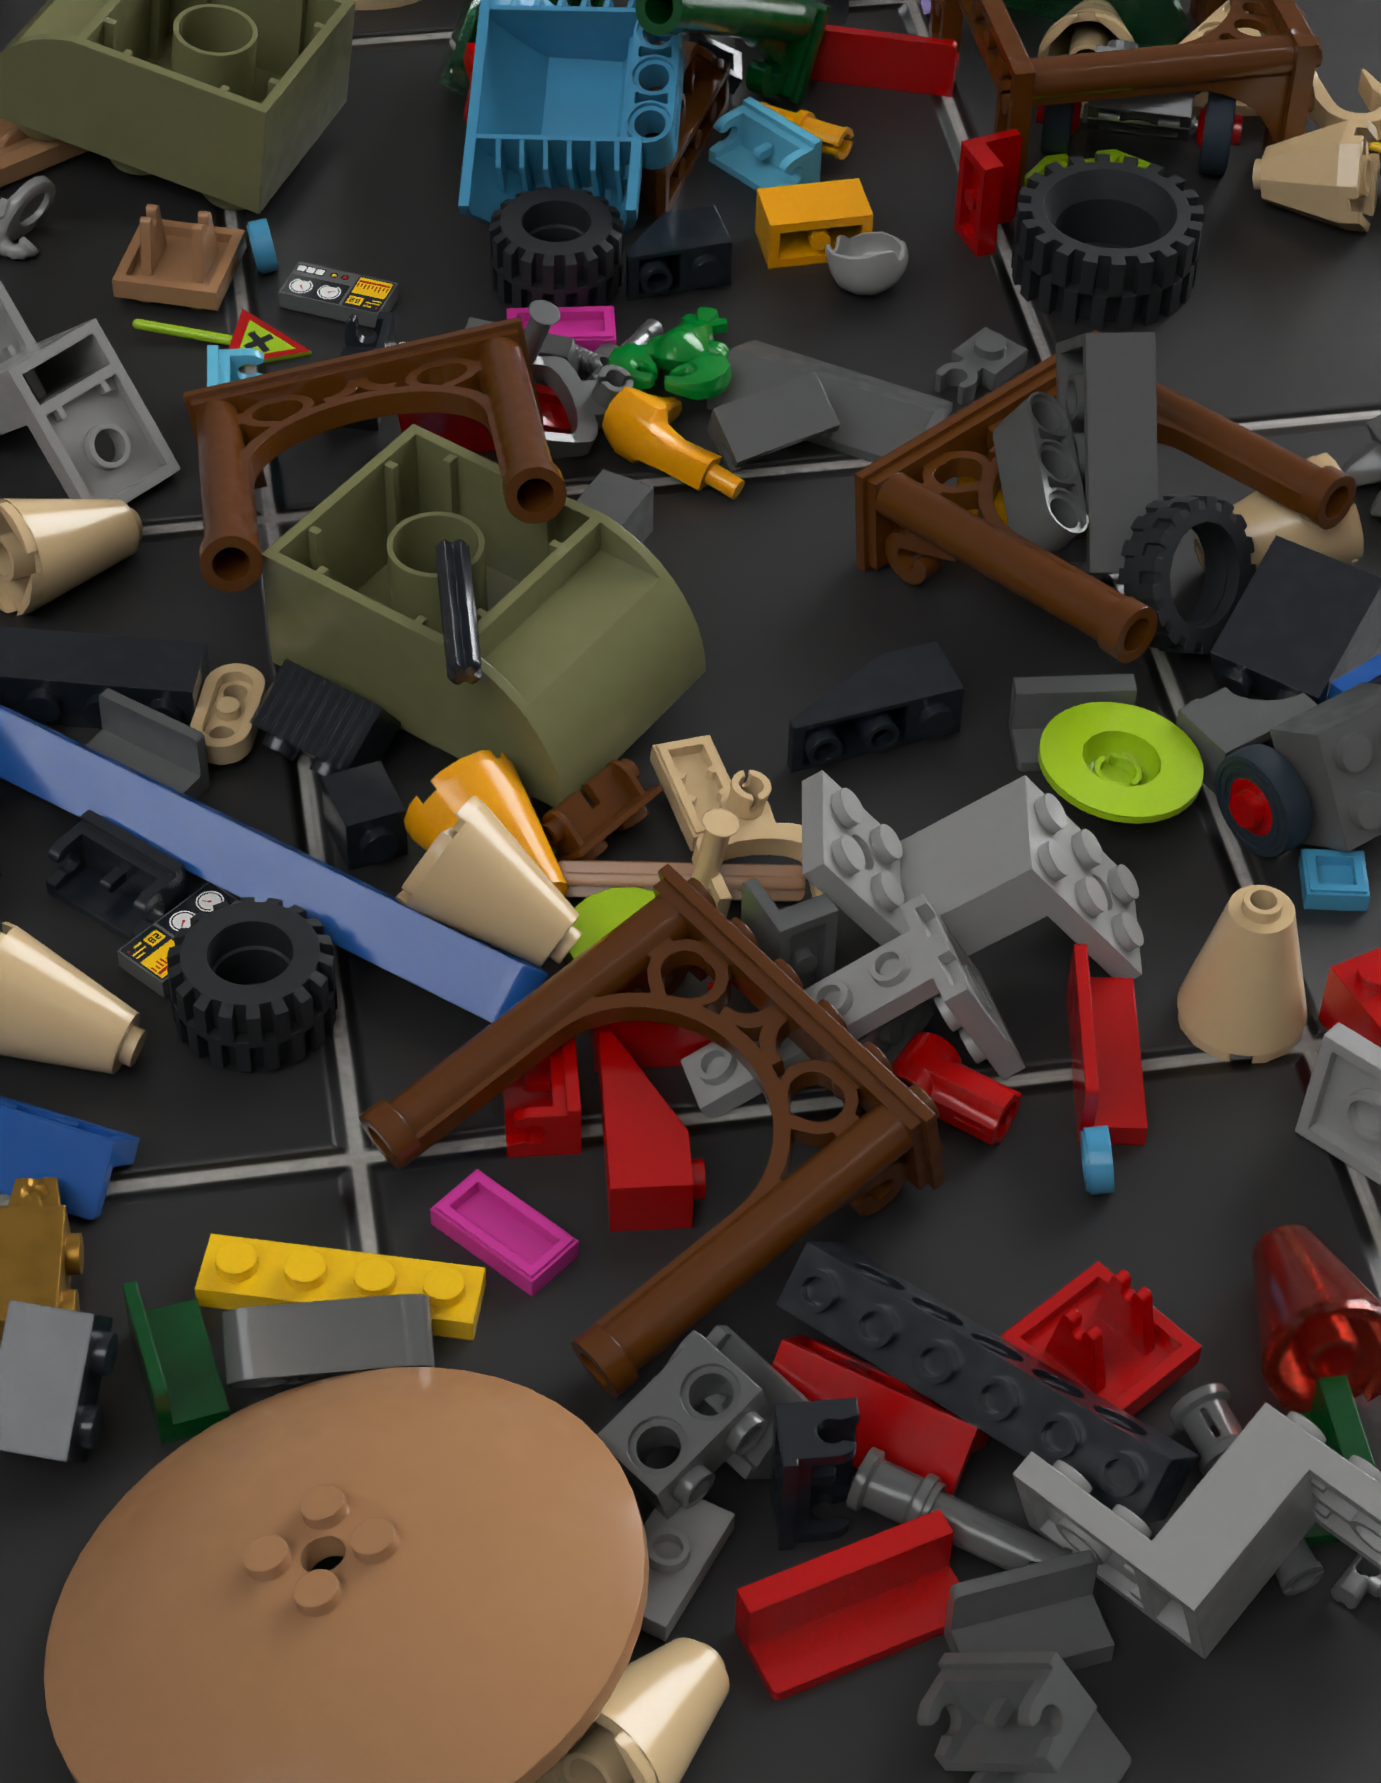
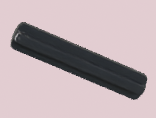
(458, 612)

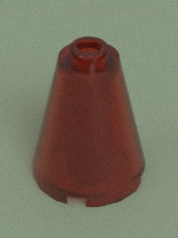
(1313, 1318)

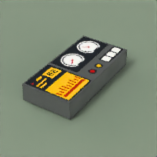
(337, 294)
(147, 953)

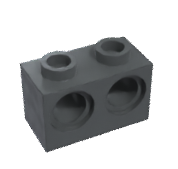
(668, 1416)

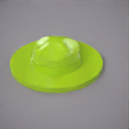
(1120, 762)

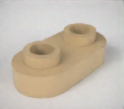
(225, 711)

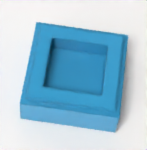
(1334, 880)

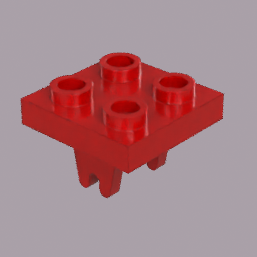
(1108, 1339)

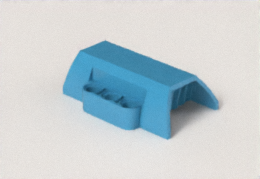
(568, 104)

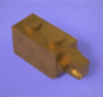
(38, 1248)

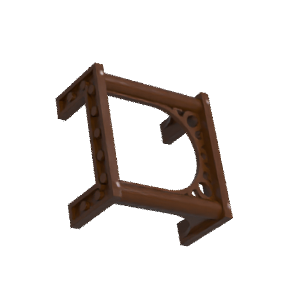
(1264, 71)

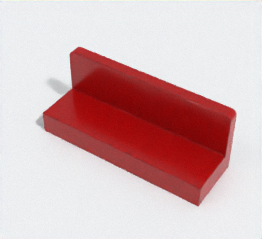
(887, 61)
(1105, 1053)
(892, 1415)
(848, 1606)

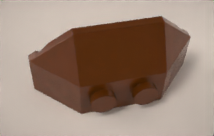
(703, 103)

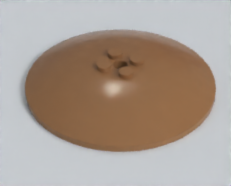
(453, 1643)

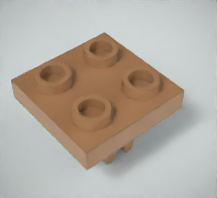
(179, 261)

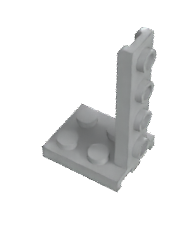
(873, 993)
(1345, 1101)

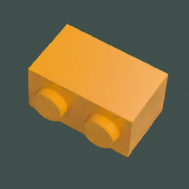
(802, 218)

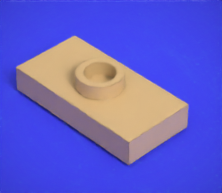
(691, 781)

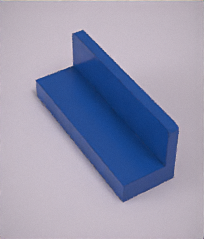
(56, 1145)

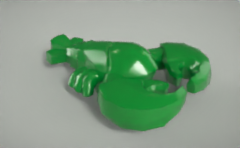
(686, 354)

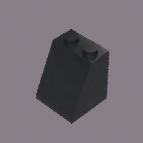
(1298, 625)

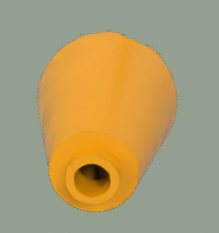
(501, 789)

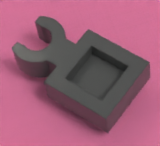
(981, 360)

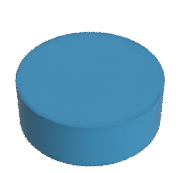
(262, 246)
(1097, 1160)

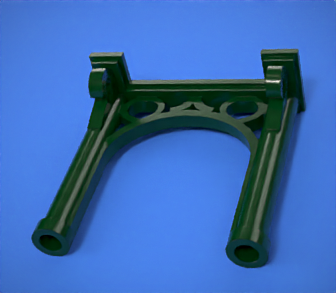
(778, 30)

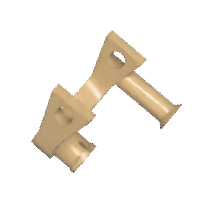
(739, 829)

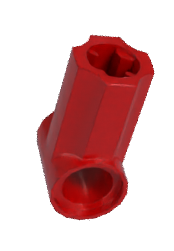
(960, 1093)

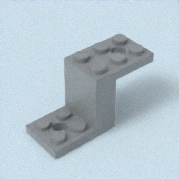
(69, 394)
(978, 868)
(1224, 1534)

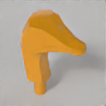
(641, 432)

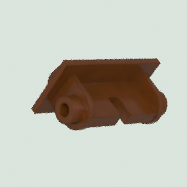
(617, 804)

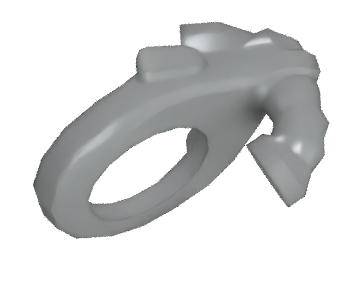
(11, 212)

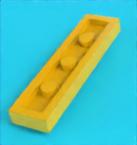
(264, 1272)

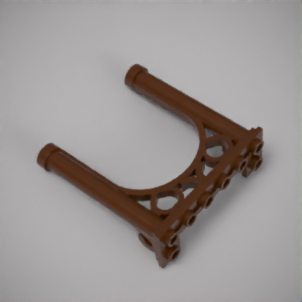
(254, 419)
(910, 510)
(649, 956)

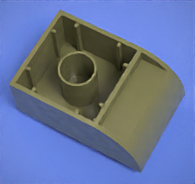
(184, 87)
(572, 615)

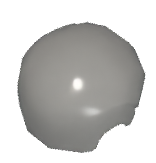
(867, 262)

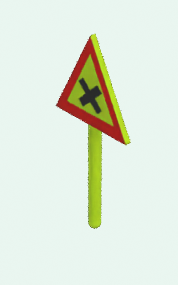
(249, 333)

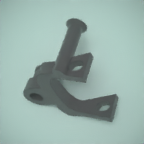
(582, 400)

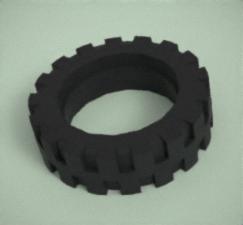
(1226, 567)

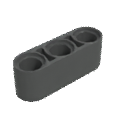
(1041, 473)
(325, 1339)

